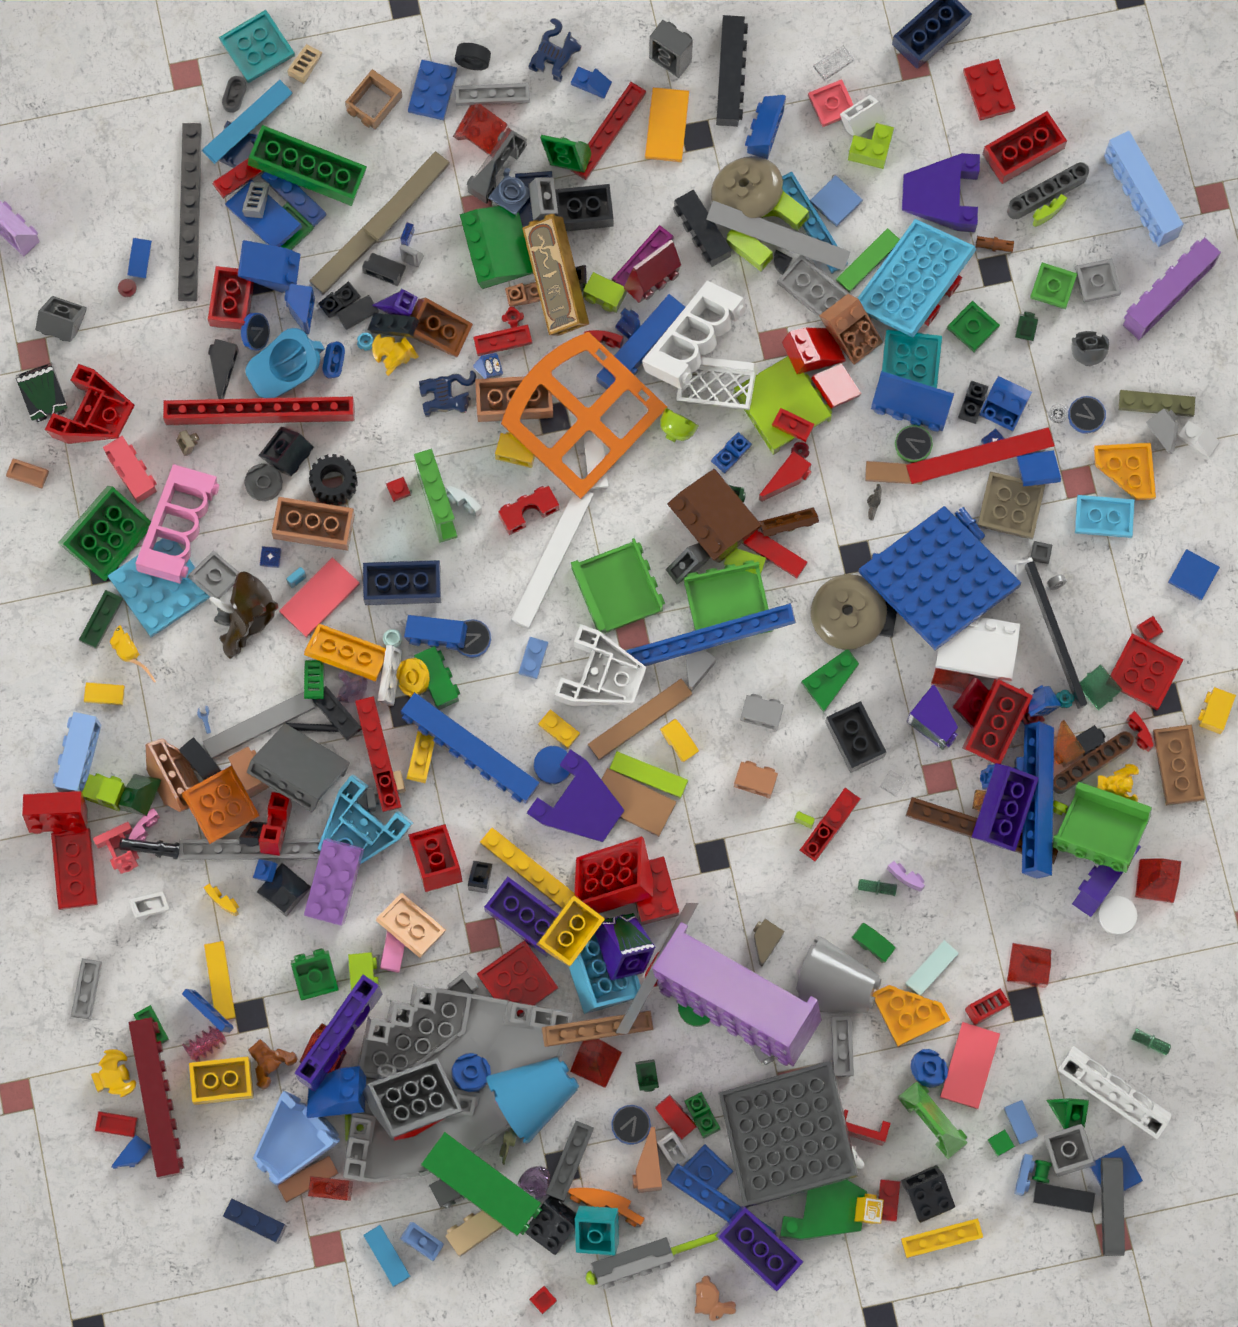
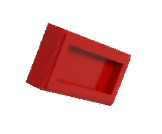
(116, 1124)

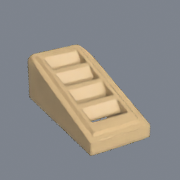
(302, 77)

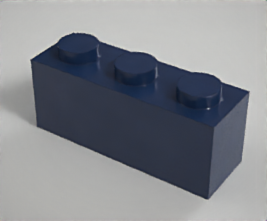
(254, 1221)

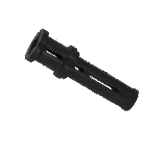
(159, 848)

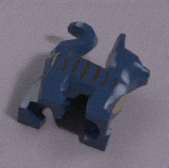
(553, 54)
(443, 393)

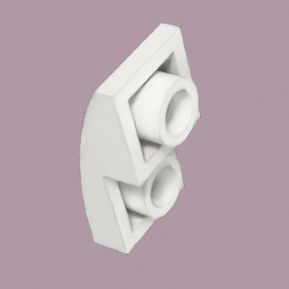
(459, 497)

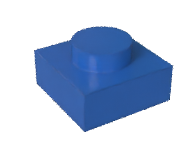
(265, 870)

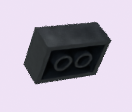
(585, 207)
(855, 736)

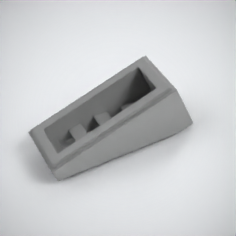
(258, 212)
(411, 255)

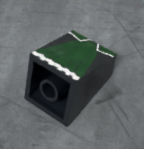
(41, 392)

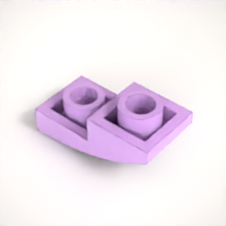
(911, 880)

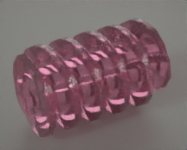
(205, 1043)

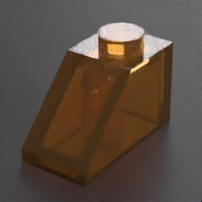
(1066, 747)

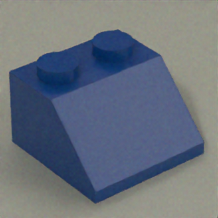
(301, 305)

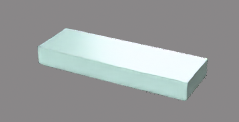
(931, 968)

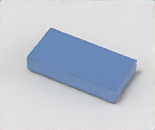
(1020, 1122)

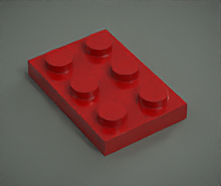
(989, 89)

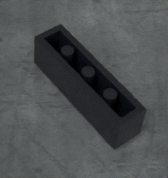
(704, 232)

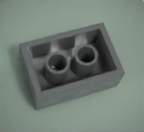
(670, 48)

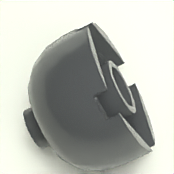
(1089, 348)

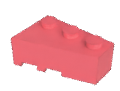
(130, 469)

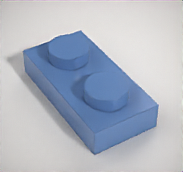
(533, 657)
(1027, 1166)
(422, 1241)

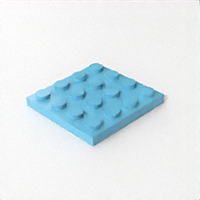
(154, 599)

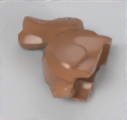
(708, 1300)

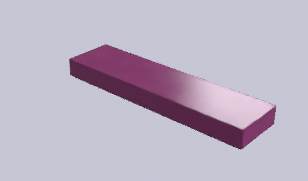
(653, 242)

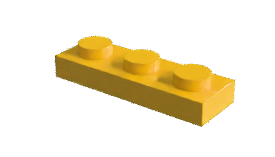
(421, 758)

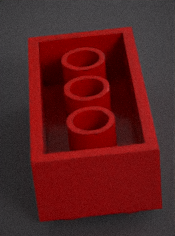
(1024, 147)
(997, 721)

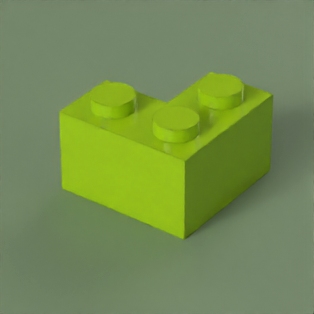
(872, 151)
(104, 790)

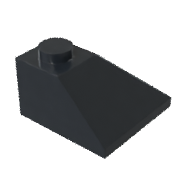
(284, 890)

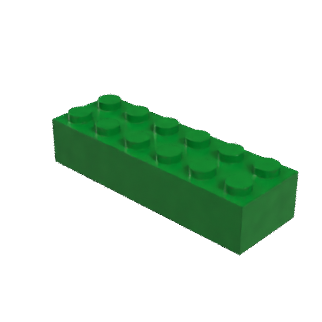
(307, 165)

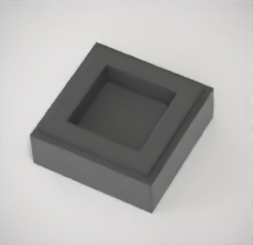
(1041, 552)

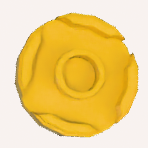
(413, 676)

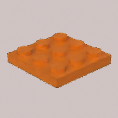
(220, 804)

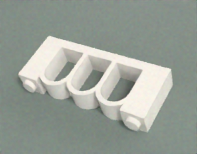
(678, 371)
(1114, 1092)

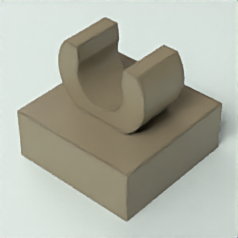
(187, 442)

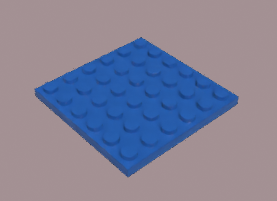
(939, 578)

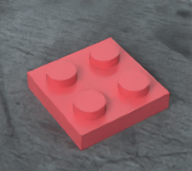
(830, 102)

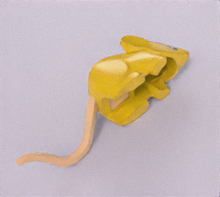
(126, 649)

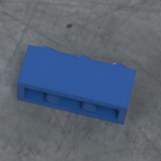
(435, 632)

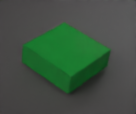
(1001, 1143)

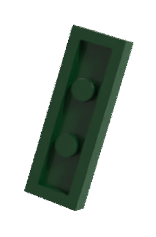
(101, 619)

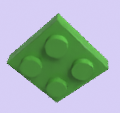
(1053, 285)

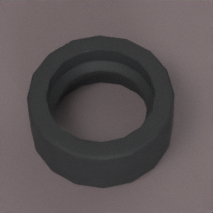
(472, 56)

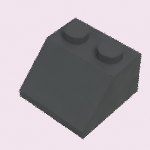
(60, 318)

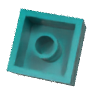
(597, 1230)

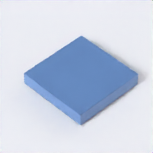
(836, 200)

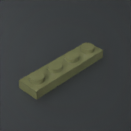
(1155, 402)

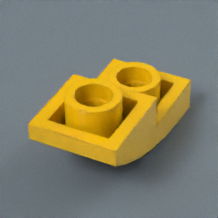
(679, 739)
(225, 903)

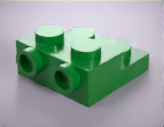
(314, 974)

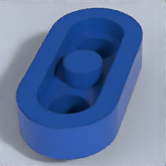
(333, 360)

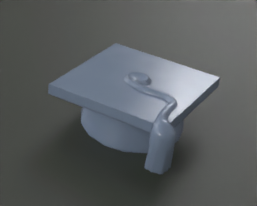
(510, 193)

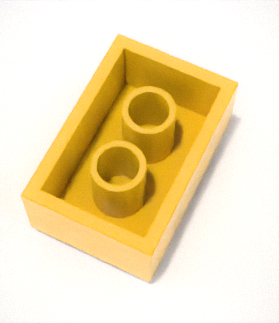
(221, 1080)

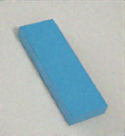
(386, 1255)

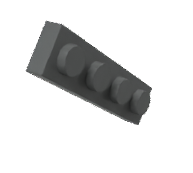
(569, 1161)

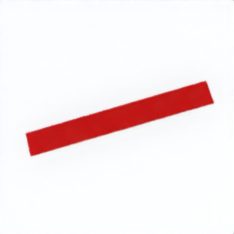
(980, 455)

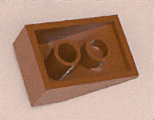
(440, 327)

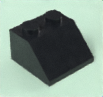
(286, 451)

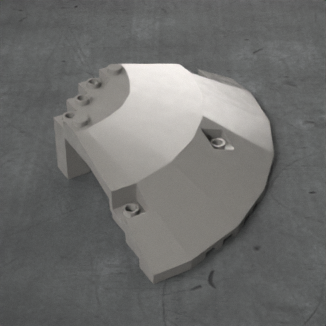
(444, 1028)

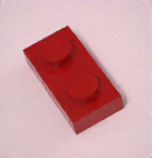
(793, 424)
(889, 1193)

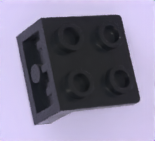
(928, 1193)
(552, 1225)

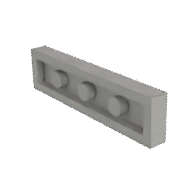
(492, 94)

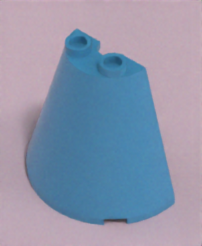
(532, 1094)

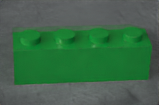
(496, 245)
(106, 533)

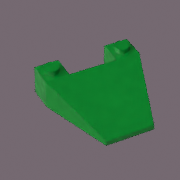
(827, 1212)

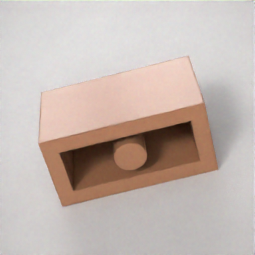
(756, 779)

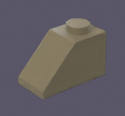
(766, 938)

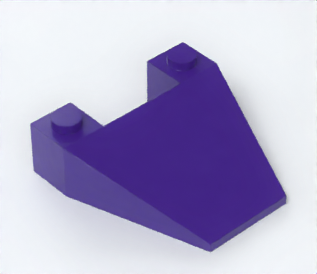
(935, 192)
(585, 806)

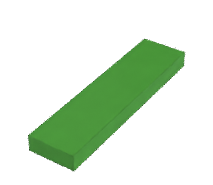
(868, 260)

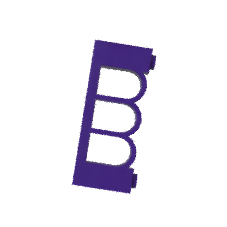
(338, 1033)

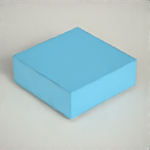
(296, 577)

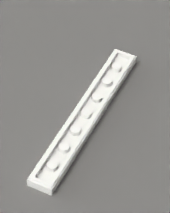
(551, 559)

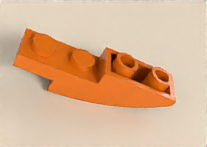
(602, 1198)

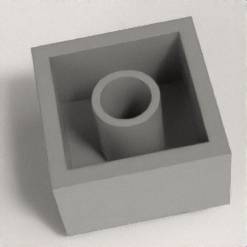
(1069, 1150)

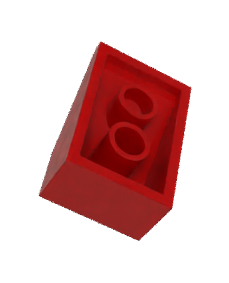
(812, 349)
(435, 858)

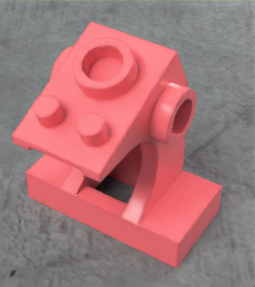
(112, 838)

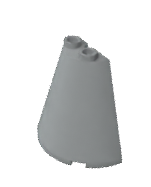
(836, 980)

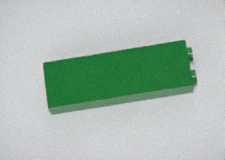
(481, 1184)

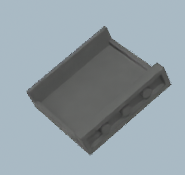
(297, 766)

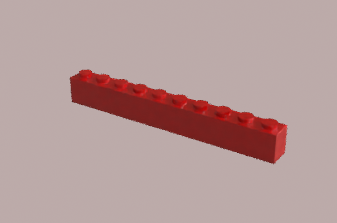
(258, 410)

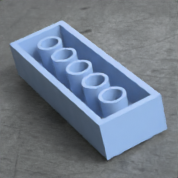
(1143, 189)

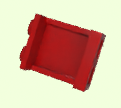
(869, 1135)

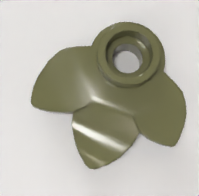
(508, 1140)

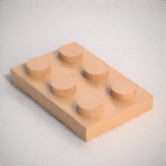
(410, 925)

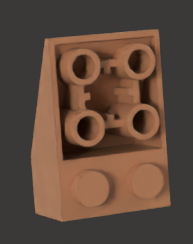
(851, 328)

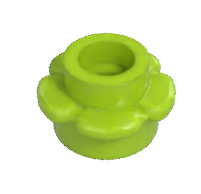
(1059, 808)

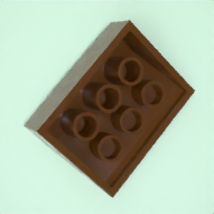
(714, 515)

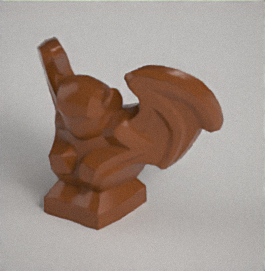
(269, 1061)

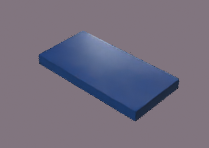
(276, 224)

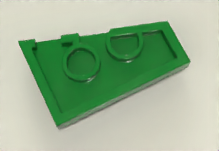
(829, 679)

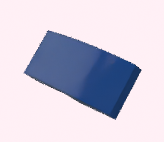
(139, 257)
(731, 453)

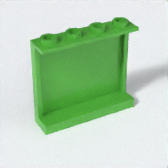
(618, 587)
(725, 594)
(1102, 827)

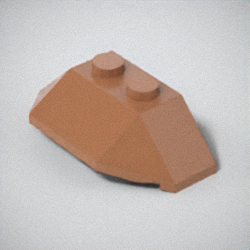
(173, 770)

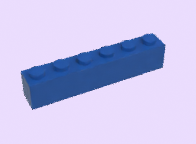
(644, 339)

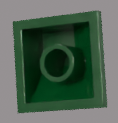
(139, 794)

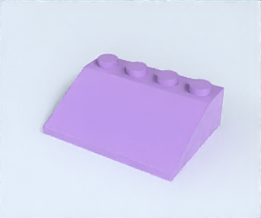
(16, 231)

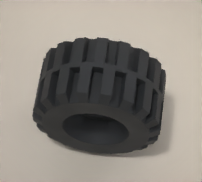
(328, 465)

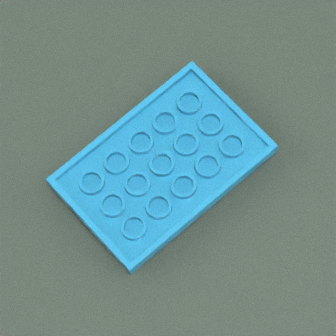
(915, 277)

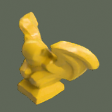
(396, 352)
(1120, 782)
(112, 1076)

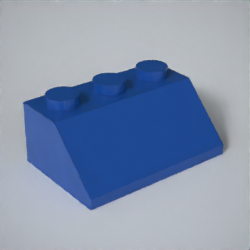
(765, 126)

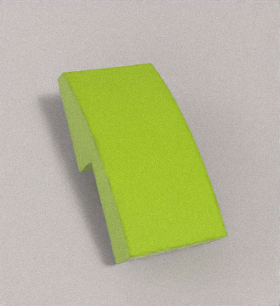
(1047, 213)

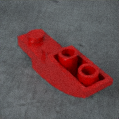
(830, 824)

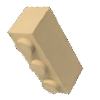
(471, 1232)

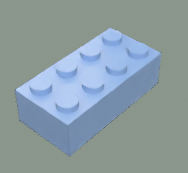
(77, 753)

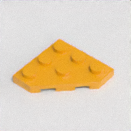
(1128, 467)
(908, 1013)

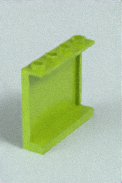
(784, 389)

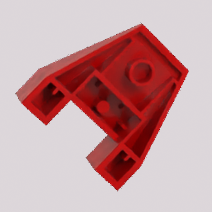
(99, 414)

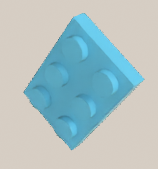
(1104, 516)

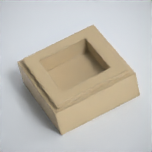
(399, 781)

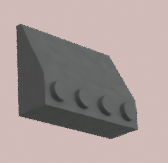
(412, 1098)

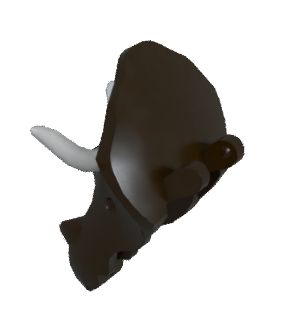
(249, 613)

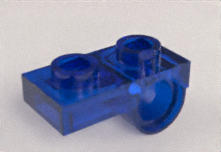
(628, 323)

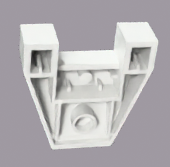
(609, 676)

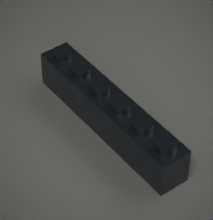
(731, 70)

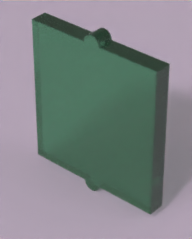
(1100, 687)

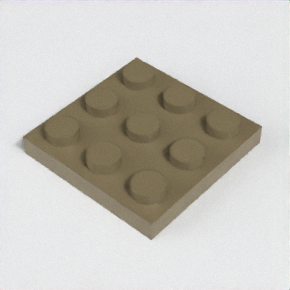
(1010, 506)

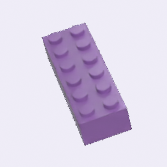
(1171, 288)

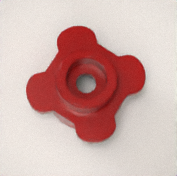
(512, 312)

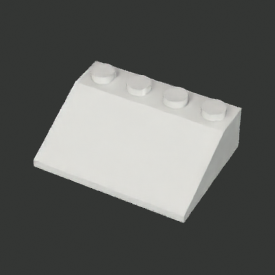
(982, 649)

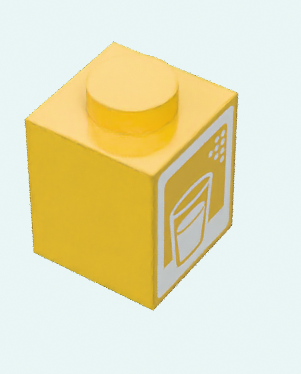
(869, 1209)

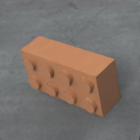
(495, 394)
(313, 523)

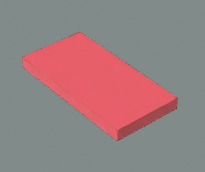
(319, 597)
(970, 1065)

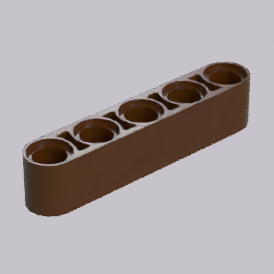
(1100, 757)

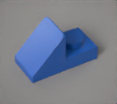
(592, 82)

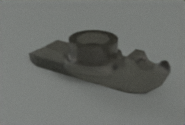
(874, 501)

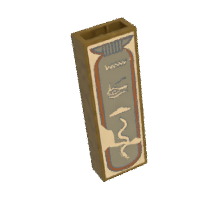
(555, 275)

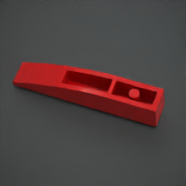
(378, 754)

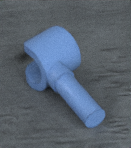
(204, 717)

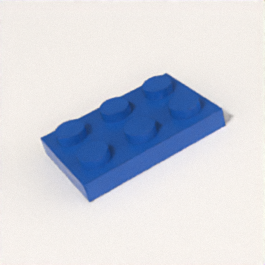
(432, 89)

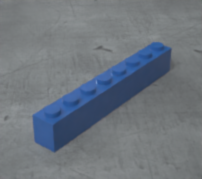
(470, 748)
(1038, 825)

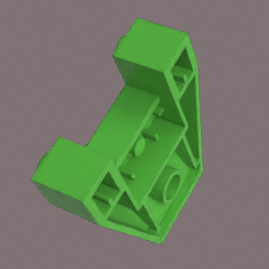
(949, 1138)

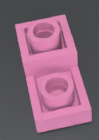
(139, 831)
(392, 954)

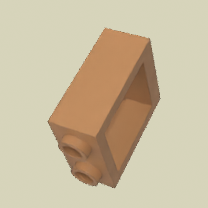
(384, 85)

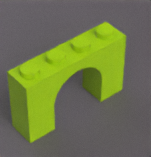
(755, 251)

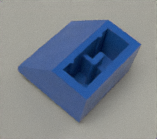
(1005, 403)

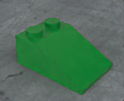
(566, 153)

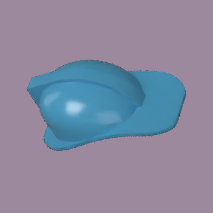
(284, 363)

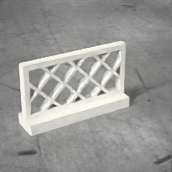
(723, 367)

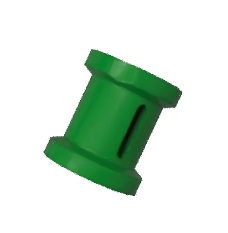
(1042, 1171)

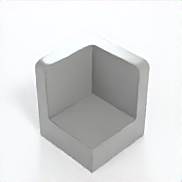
(463, 983)

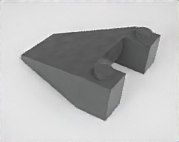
(484, 181)

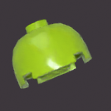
(677, 426)

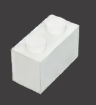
(862, 116)

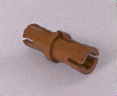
(994, 244)

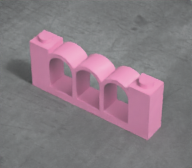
(165, 565)

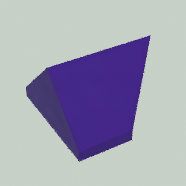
(398, 303)

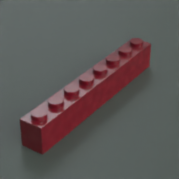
(155, 1098)

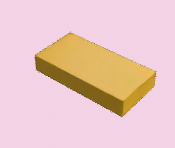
(104, 693)

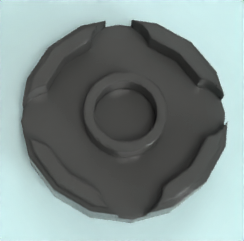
(263, 482)

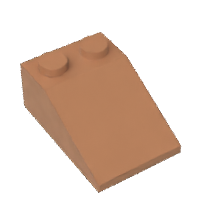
(648, 1168)

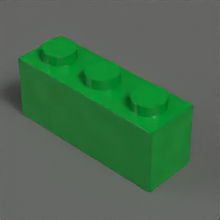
(440, 685)

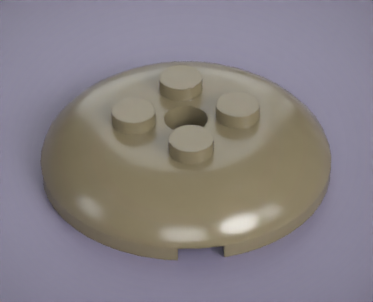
(761, 186)
(848, 630)

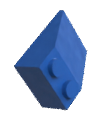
(269, 265)
(338, 1093)

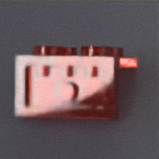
(480, 127)

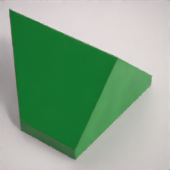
(1070, 1111)

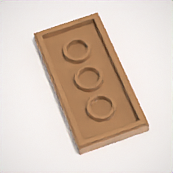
(1178, 765)
(641, 805)

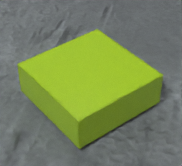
(804, 819)

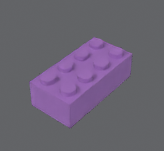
(334, 881)

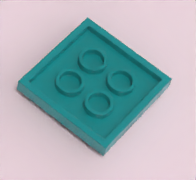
(257, 46)
(912, 357)

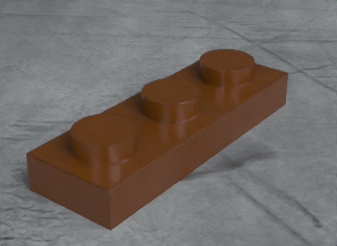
(789, 522)

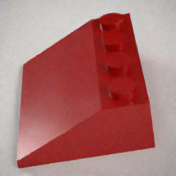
(614, 876)

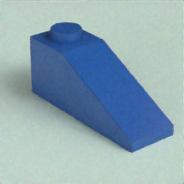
(1043, 701)

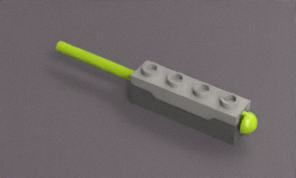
(639, 1260)

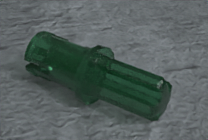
(877, 887)
(1151, 1041)

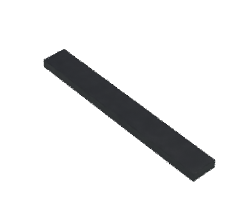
(1055, 634)

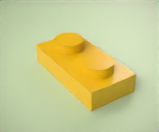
(559, 729)

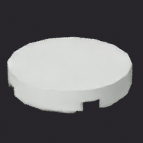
(1117, 915)

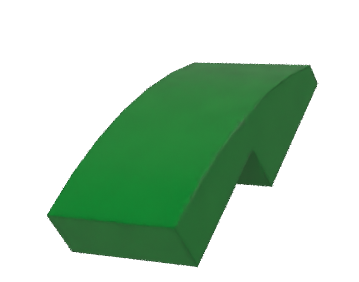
(874, 942)
(702, 1115)

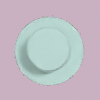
(392, 637)

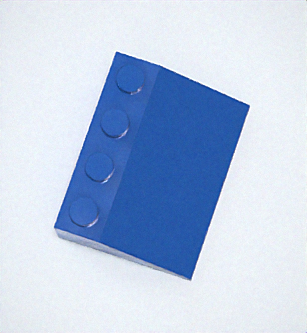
(912, 401)

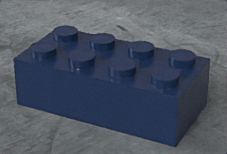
(931, 30)
(402, 582)

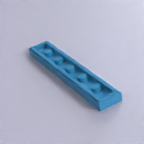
(247, 121)
(814, 225)

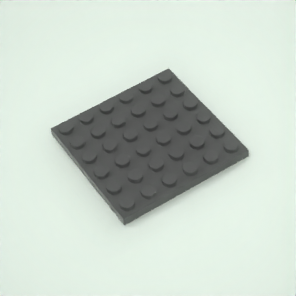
(788, 1134)

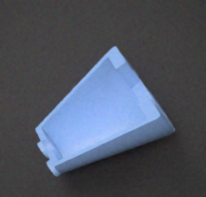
(292, 1139)

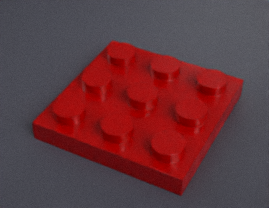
(1145, 671)
(518, 977)

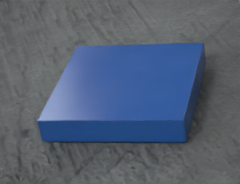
(1038, 468)
(1193, 574)
(708, 1167)
(1130, 1174)

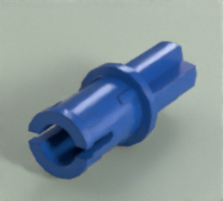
(970, 523)

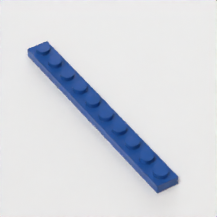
(714, 635)

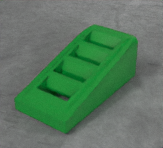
(311, 668)

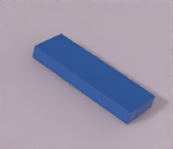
(208, 1010)

